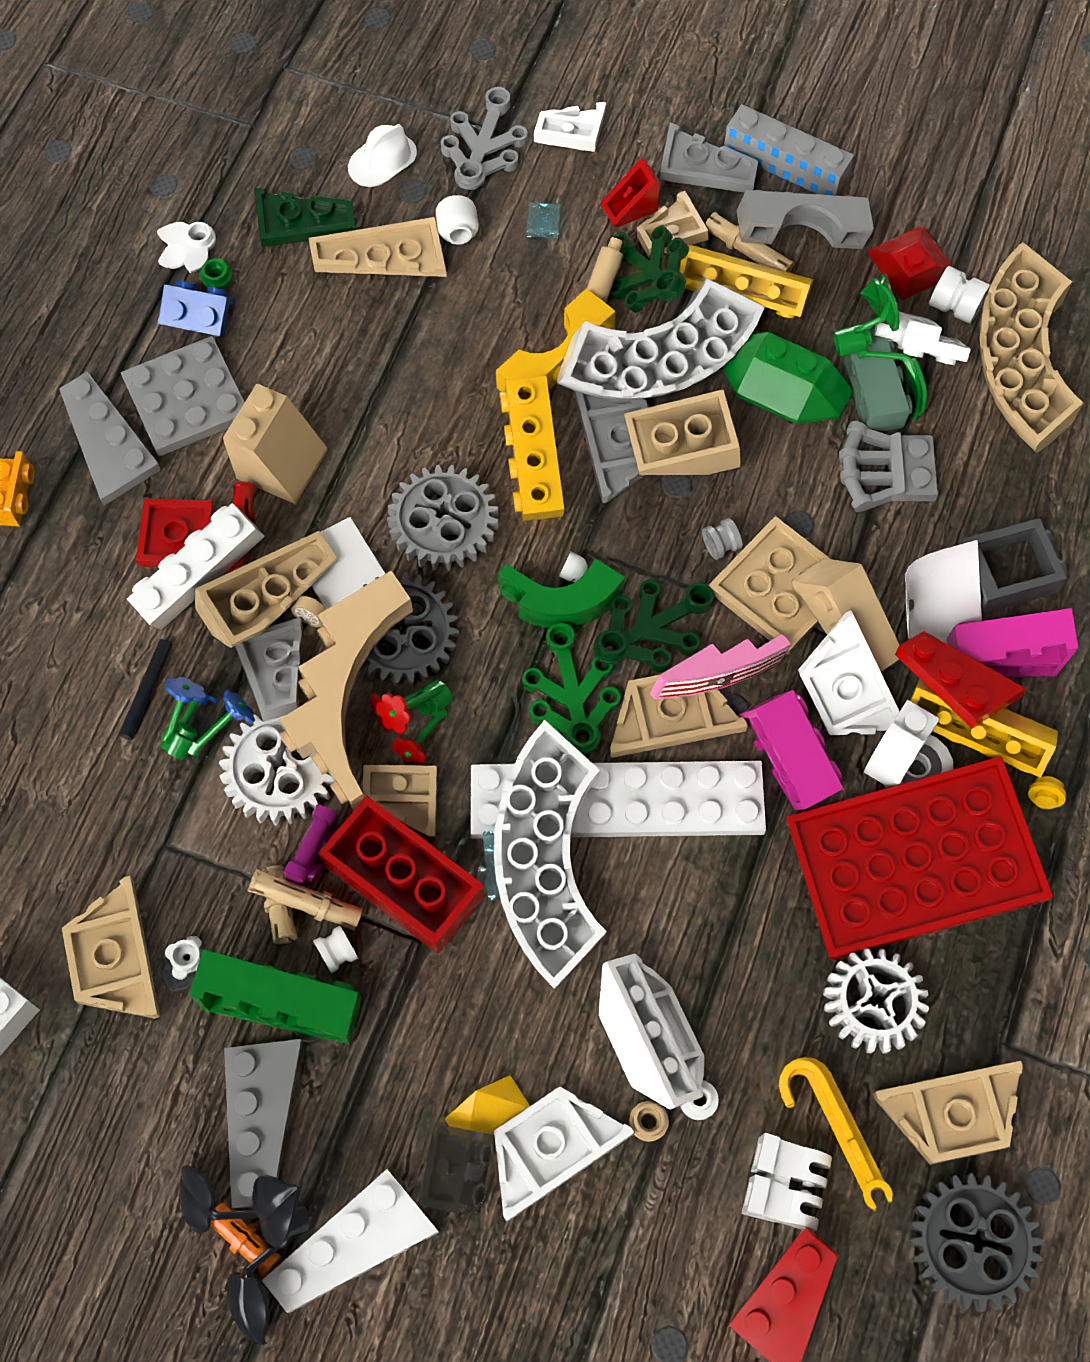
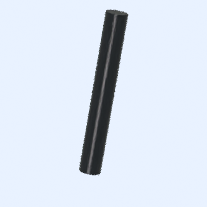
(145, 689)

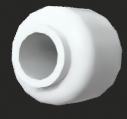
(457, 219)

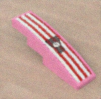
(713, 671)

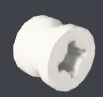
(335, 949)

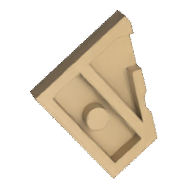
(405, 793)

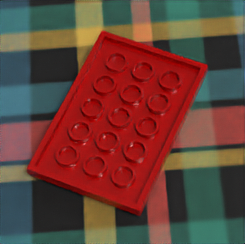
(917, 858)

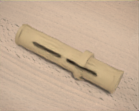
(756, 251)
(298, 897)

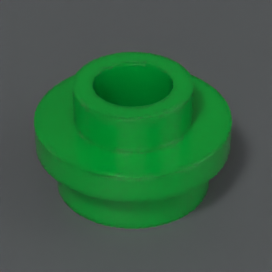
(213, 268)

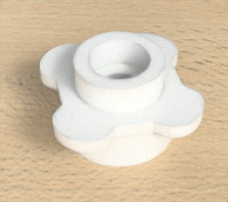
(176, 954)

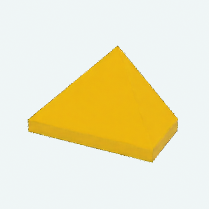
(489, 1107)

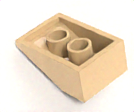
(684, 437)

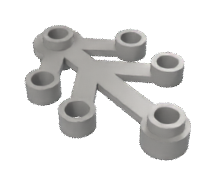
(497, 105)

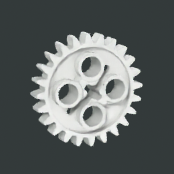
(248, 759)

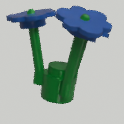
(179, 736)

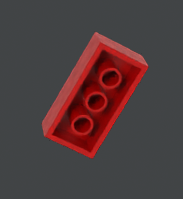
(402, 874)

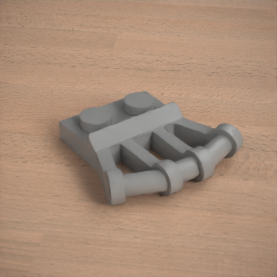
(909, 465)

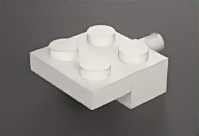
(923, 335)

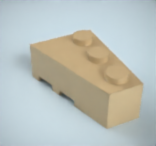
(842, 586)

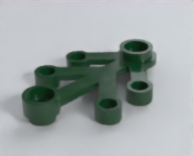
(667, 283)
(650, 628)

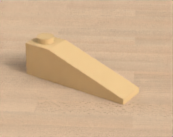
(259, 592)

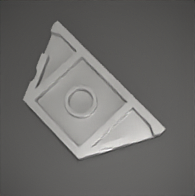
(609, 441)

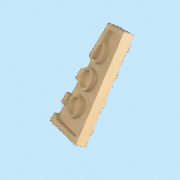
(387, 249)

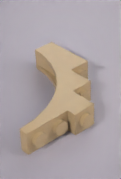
(349, 633)

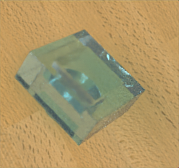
(543, 220)

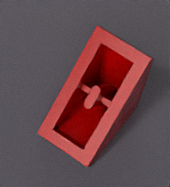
(633, 196)

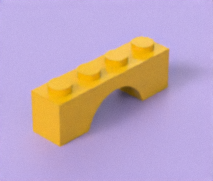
(527, 365)

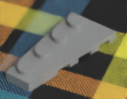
(108, 443)
(258, 1109)

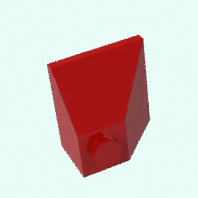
(910, 262)

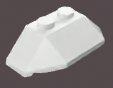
(650, 1033)

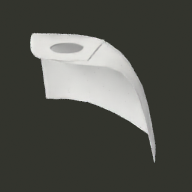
(943, 590)

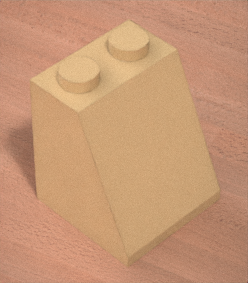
(273, 445)

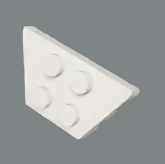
(848, 682)
(551, 1146)

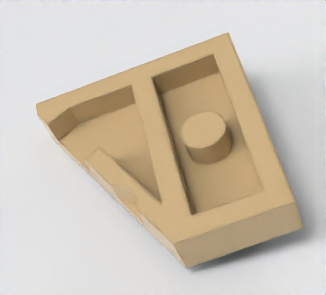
(679, 219)

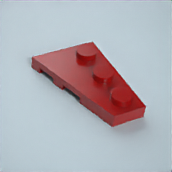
(957, 679)
(787, 1301)

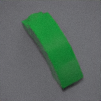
(570, 604)

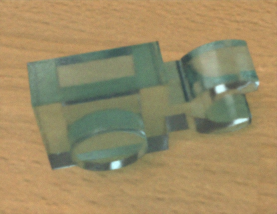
(487, 874)

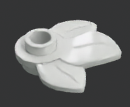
(185, 246)

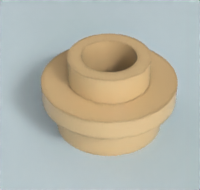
(655, 1110)

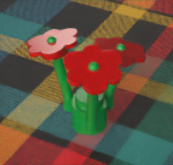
(393, 713)

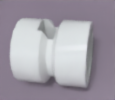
(959, 294)

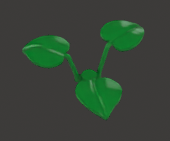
(858, 337)

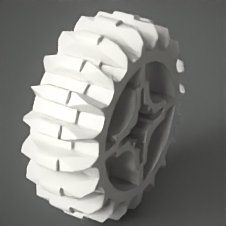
(884, 1014)

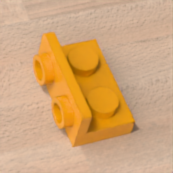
(14, 482)

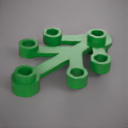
(571, 695)

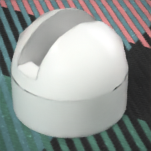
(574, 567)

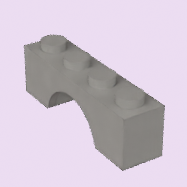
(841, 219)

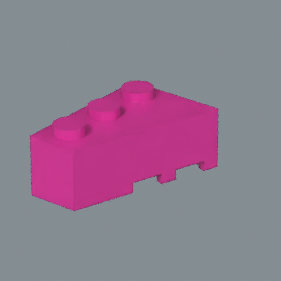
(1019, 644)
(794, 749)

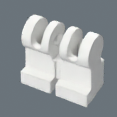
(770, 1195)

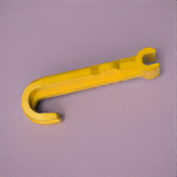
(840, 1122)

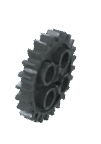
(408, 659)
(969, 1278)

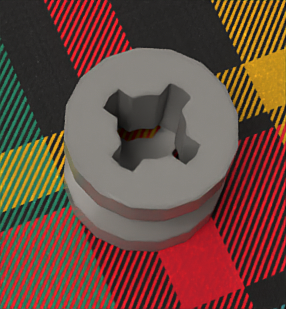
(722, 538)

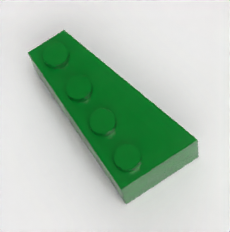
(275, 997)

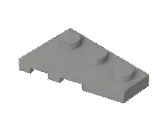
(698, 163)
(272, 667)

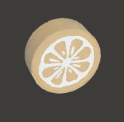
(308, 609)

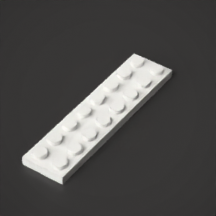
(647, 799)

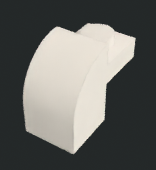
(901, 744)

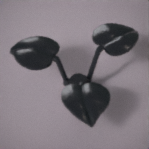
(280, 1219)

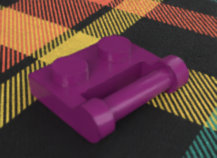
(305, 866)

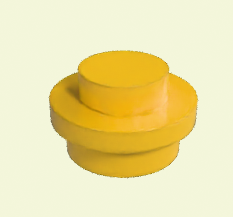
(1047, 792)

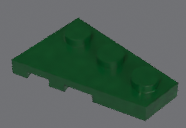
(296, 219)

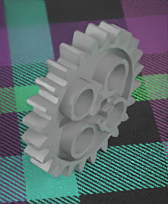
(443, 517)

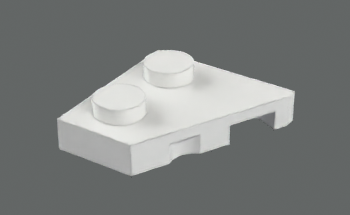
(570, 127)

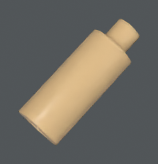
(606, 269)

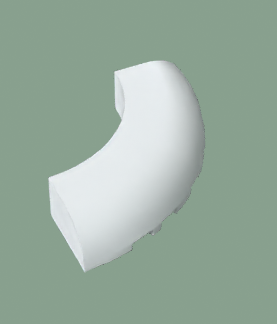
(665, 356)
(535, 854)

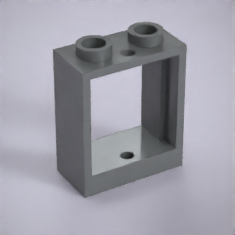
(1042, 545)

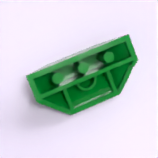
(787, 380)

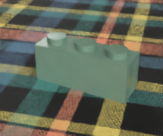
(878, 387)

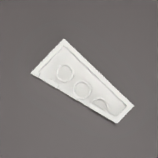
(359, 1237)

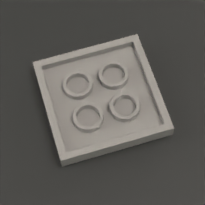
(184, 395)

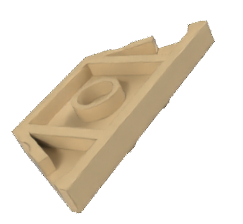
(667, 722)
(111, 956)
(956, 1112)

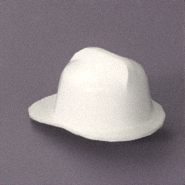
(382, 156)

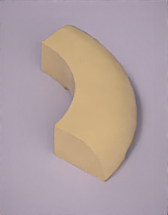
(1018, 351)

